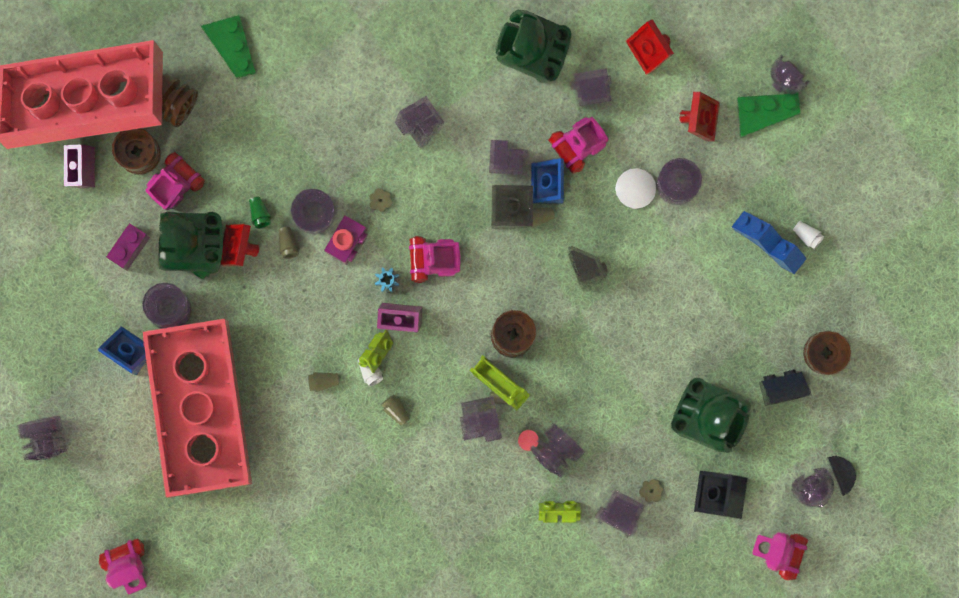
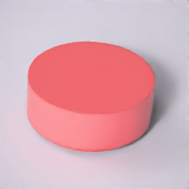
(343, 239)
(527, 439)

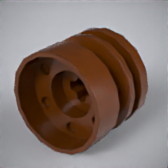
(176, 101)
(126, 146)
(513, 321)
(834, 343)

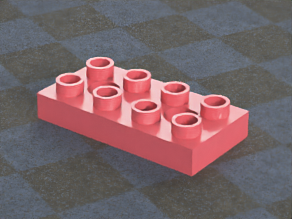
(80, 94)
(197, 408)

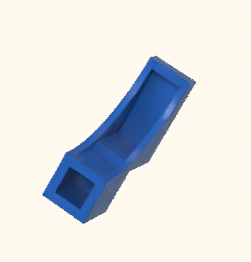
(766, 237)

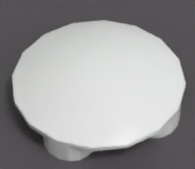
(635, 188)

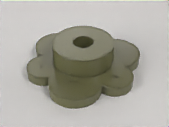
(380, 194)
(645, 491)

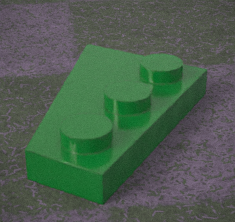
(231, 43)
(765, 110)

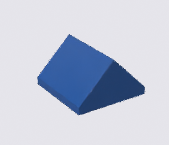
(548, 181)
(125, 350)

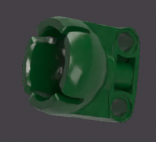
(533, 45)
(190, 242)
(711, 416)

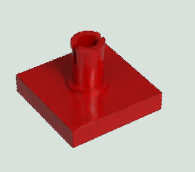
(650, 46)
(702, 117)
(236, 245)

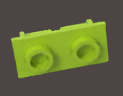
(380, 347)
(550, 510)

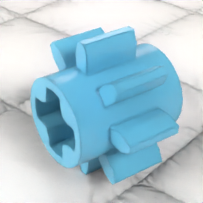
(392, 281)

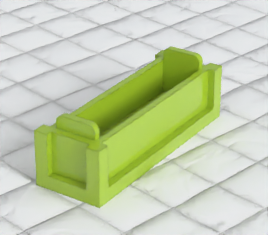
(500, 383)

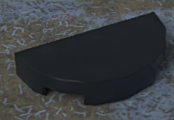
(843, 472)

